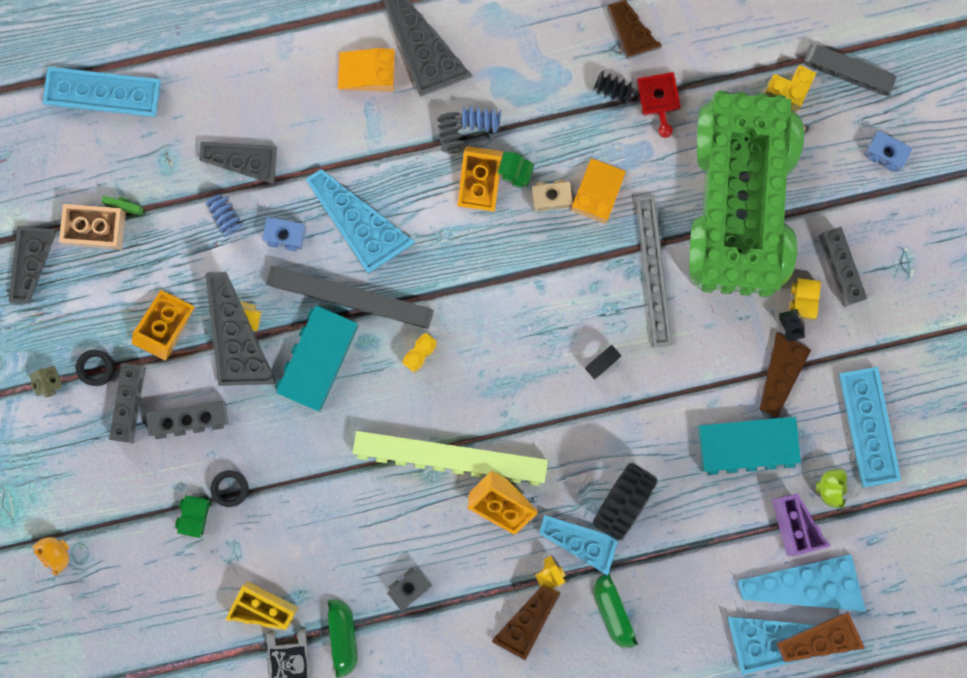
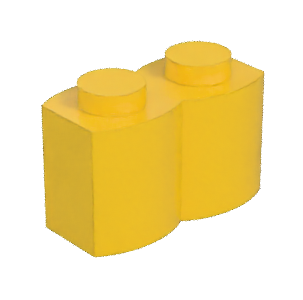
(805, 297)
(416, 357)

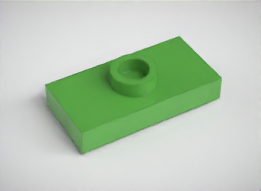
(122, 203)

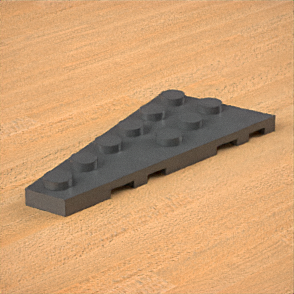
(425, 52)
(235, 343)

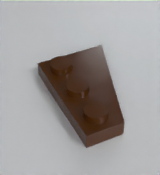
(631, 32)

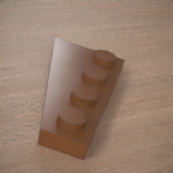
(826, 638)

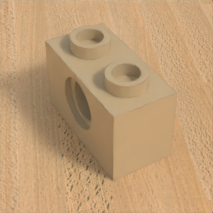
(543, 203)

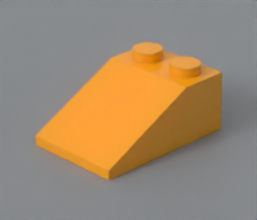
(367, 70)
(479, 178)
(598, 191)
(162, 325)
(501, 503)

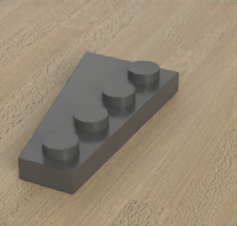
(244, 159)
(30, 256)

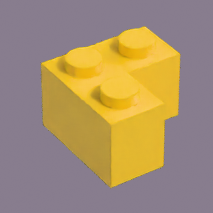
(794, 89)

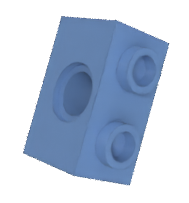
(898, 150)
(274, 227)

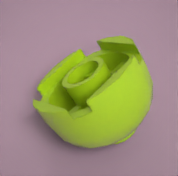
(833, 488)

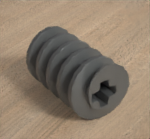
(449, 133)

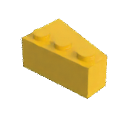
(261, 608)

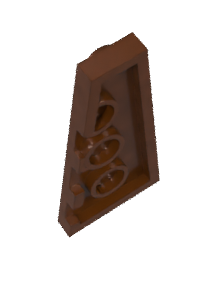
(782, 373)
(525, 626)

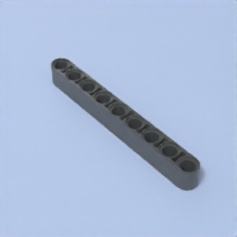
(349, 297)

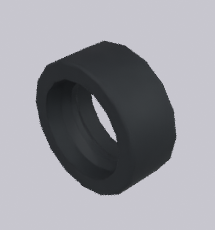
(95, 353)
(603, 361)
(215, 485)

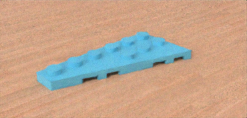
(365, 230)
(816, 584)

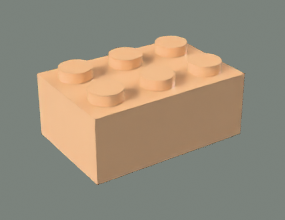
(92, 226)

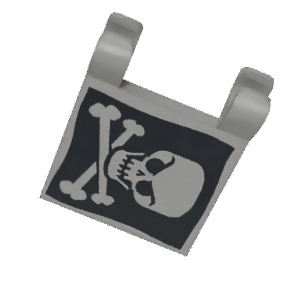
(288, 659)

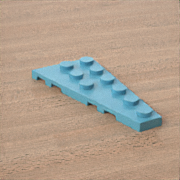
(757, 640)

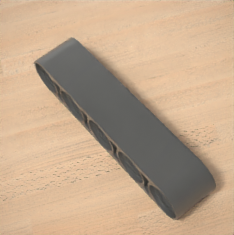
(850, 70)

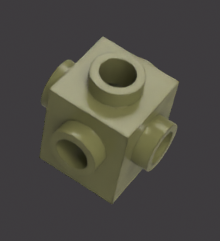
(45, 381)

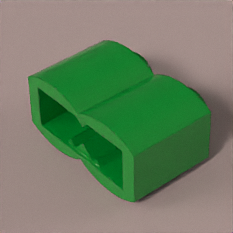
(515, 169)
(193, 516)

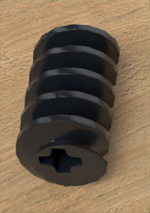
(614, 88)

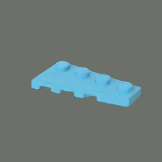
(582, 542)

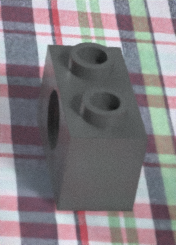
(404, 599)

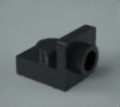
(793, 325)

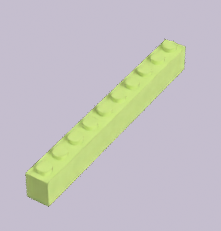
(449, 457)

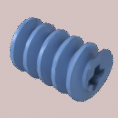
(481, 119)
(223, 215)

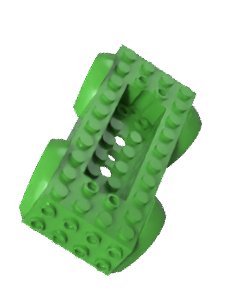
(766, 142)

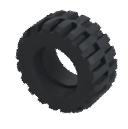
(625, 501)

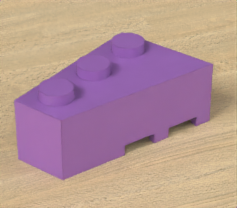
(797, 527)

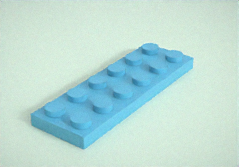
(101, 92)
(869, 427)

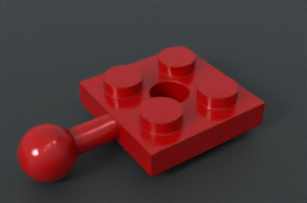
(651, 105)

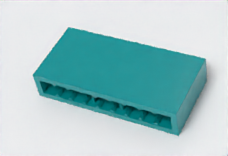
(316, 358)
(749, 445)

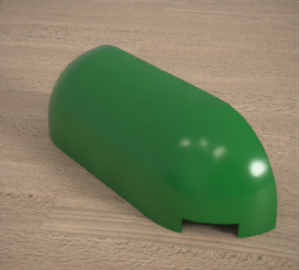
(613, 612)
(342, 637)

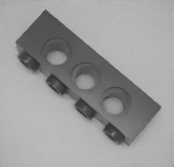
(842, 266)
(127, 403)
(157, 419)

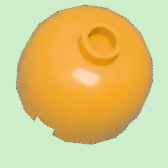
(52, 554)

